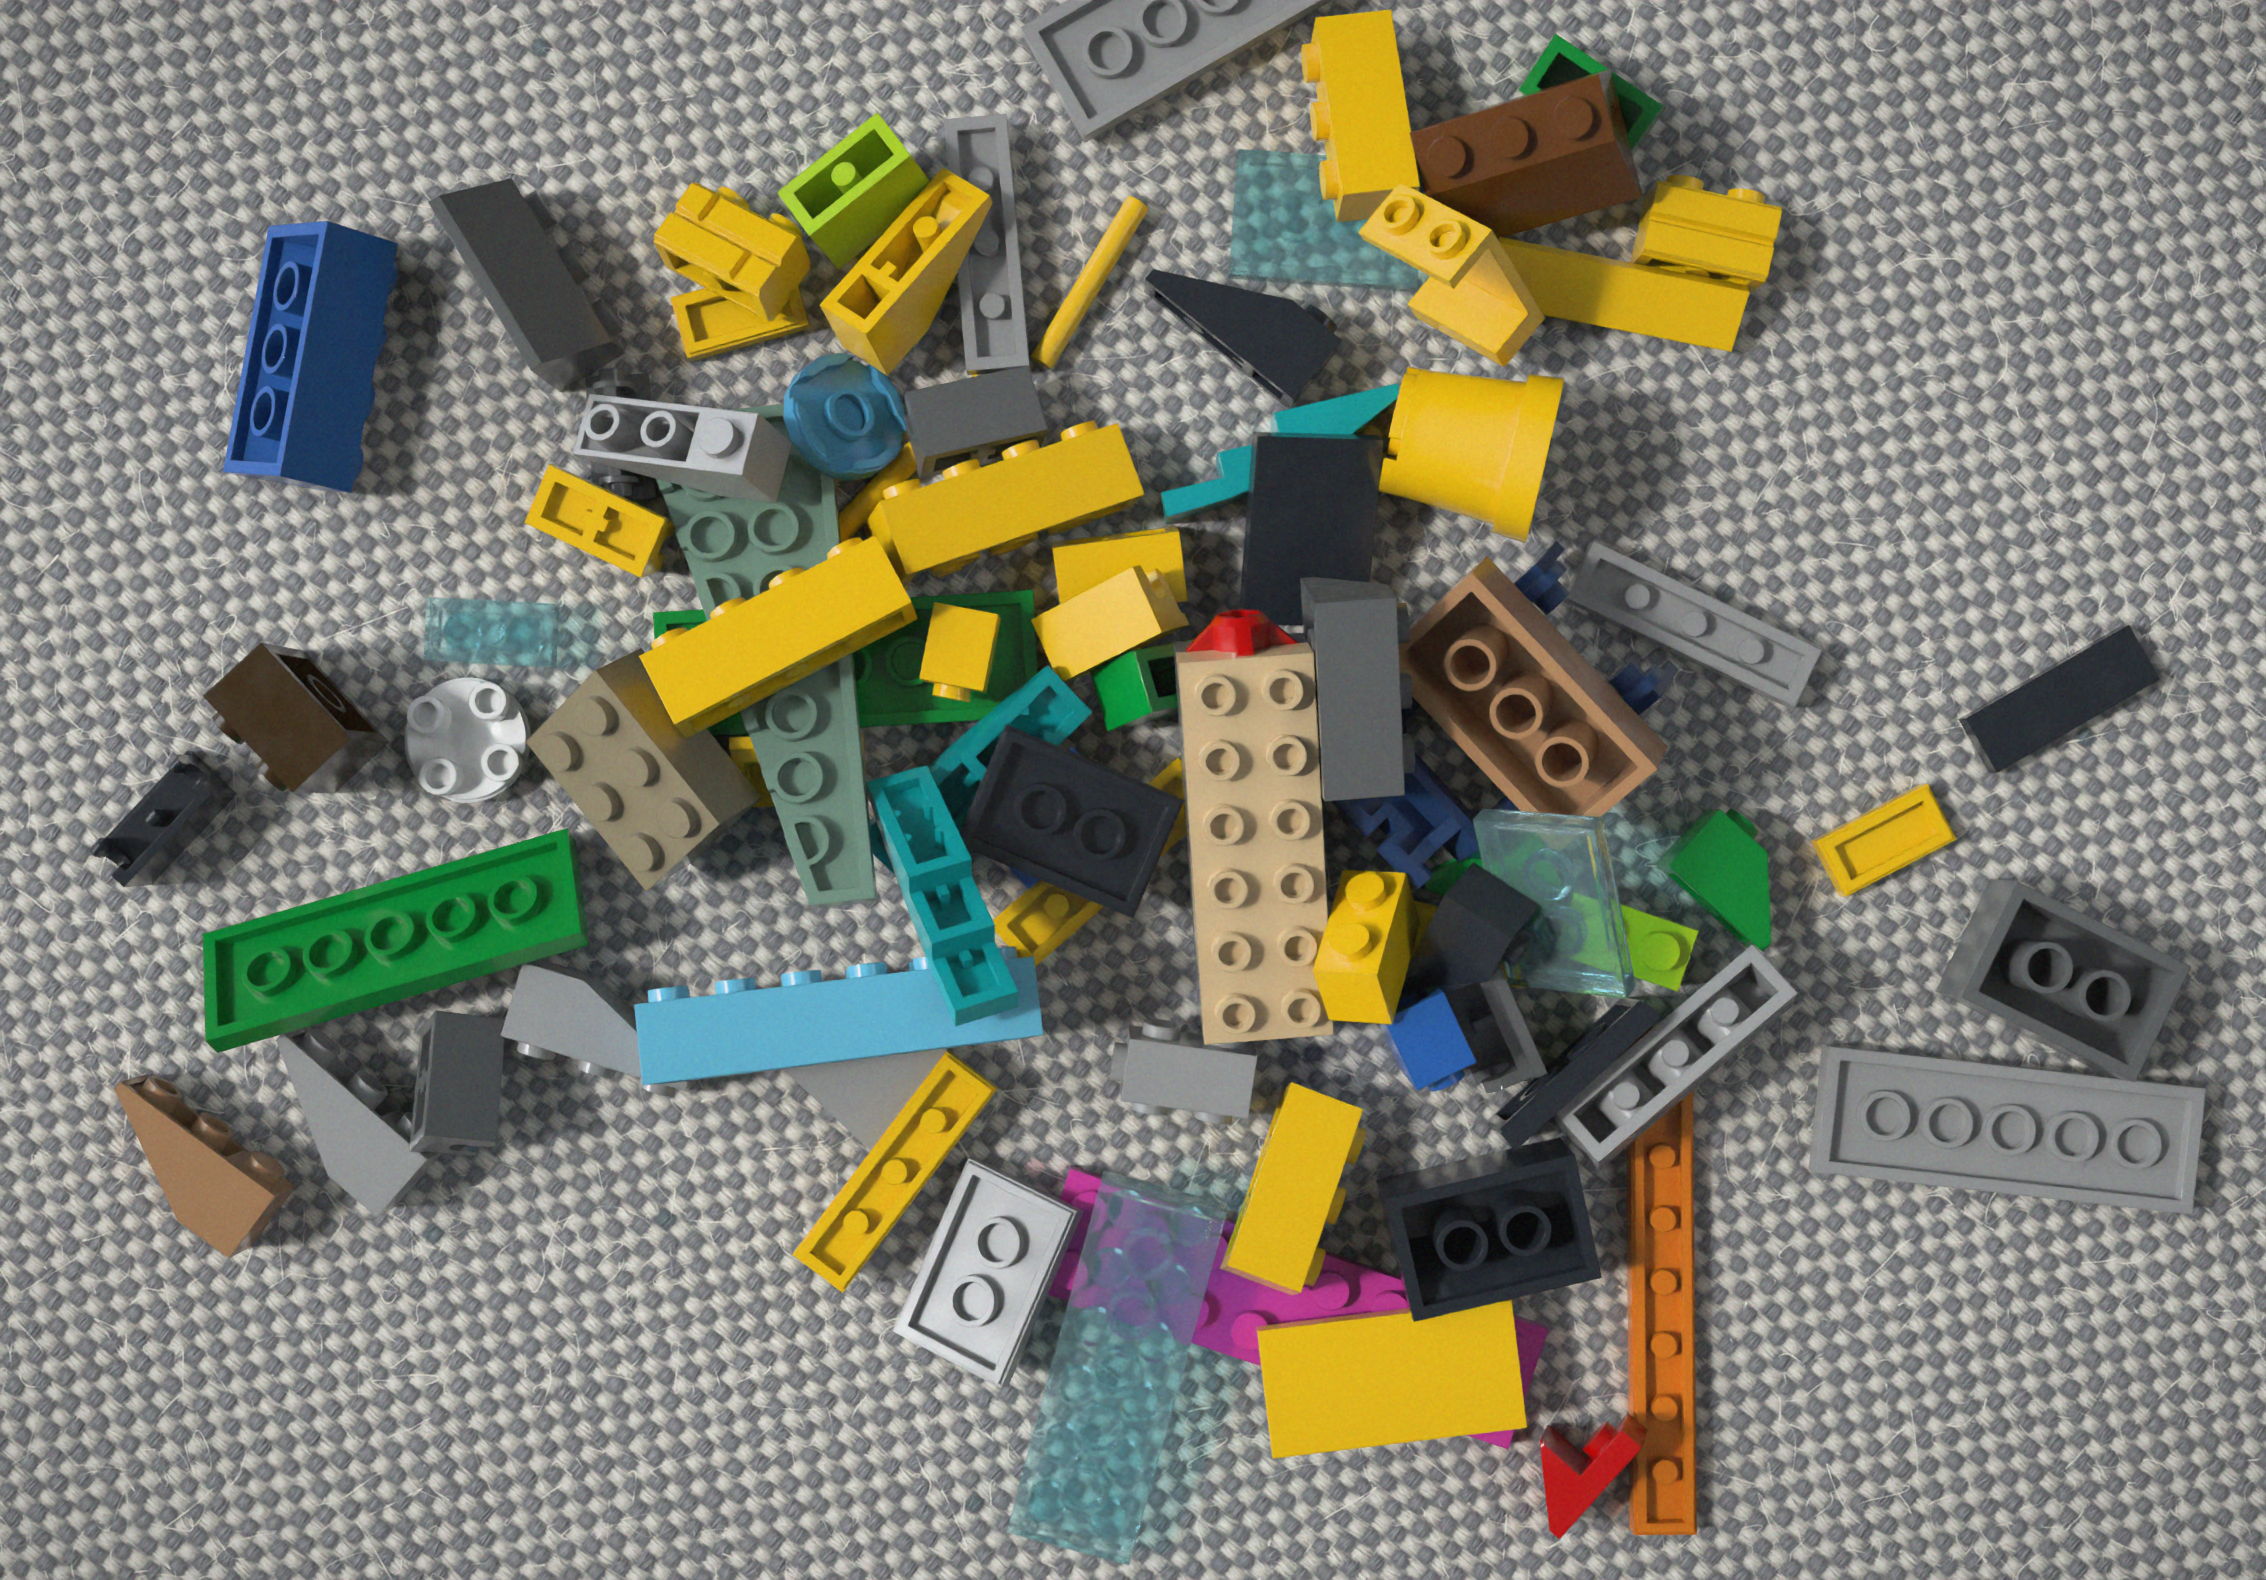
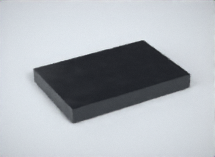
(1307, 516)
(1069, 821)
(1572, 1070)

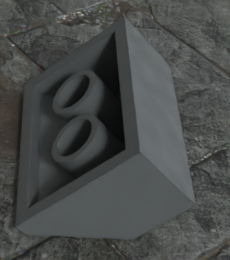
(530, 280)
(1359, 686)

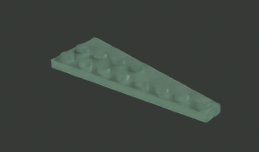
(811, 729)

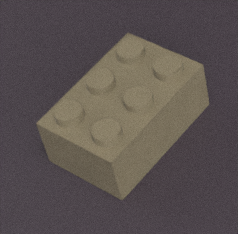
(637, 775)

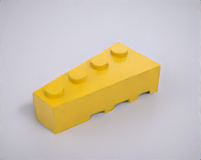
(1005, 502)

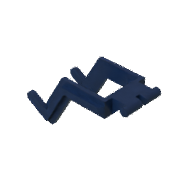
(1429, 810)

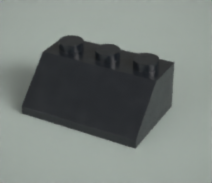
(1489, 1228)

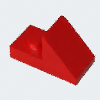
(1576, 1481)

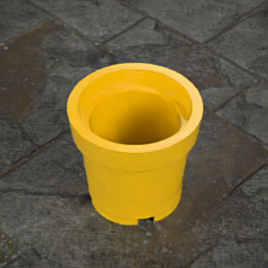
(1472, 445)

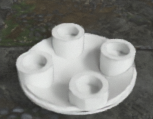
(467, 740)

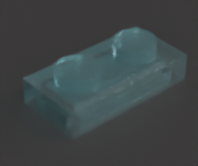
(491, 632)

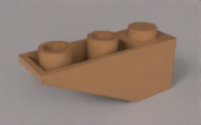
(204, 1173)

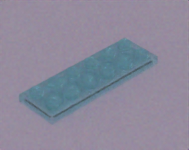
(1117, 1367)

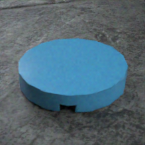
(844, 417)

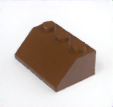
(1532, 157)

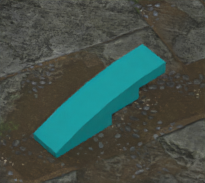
(1333, 416)
(1038, 707)
(942, 895)

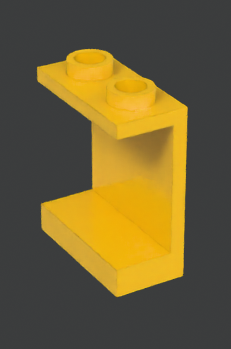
(1471, 283)

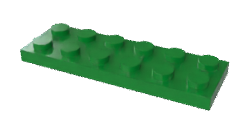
(891, 666)
(393, 940)

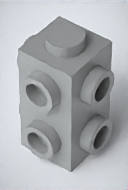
(1177, 1071)

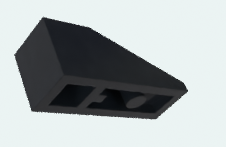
(1257, 332)

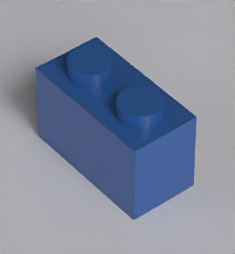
(1427, 1039)

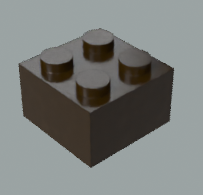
(294, 720)

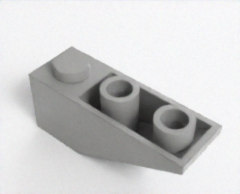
(686, 445)
(577, 1017)
(352, 1123)

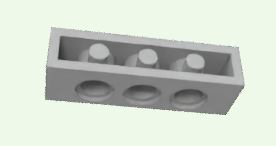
(1675, 1057)

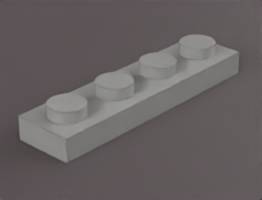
(992, 268)
(1692, 625)

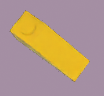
(907, 273)

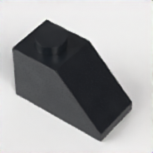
(1473, 932)

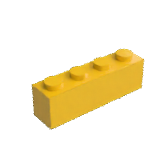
(778, 635)

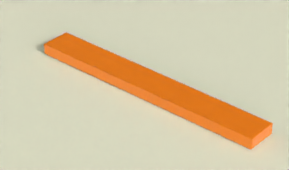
(1662, 1323)

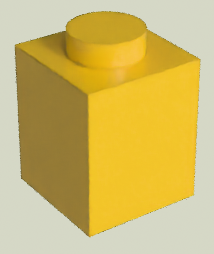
(959, 651)

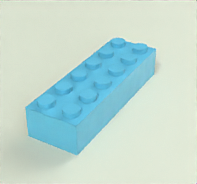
(817, 1021)

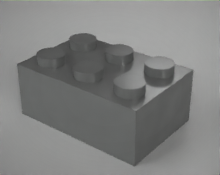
(2063, 979)

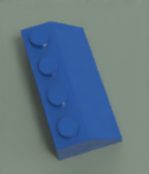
(311, 356)

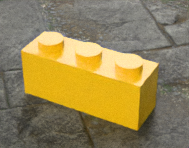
(1359, 111)
(1294, 1190)

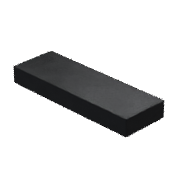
(2059, 699)

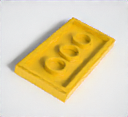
(1389, 1379)

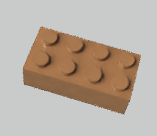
(1525, 700)

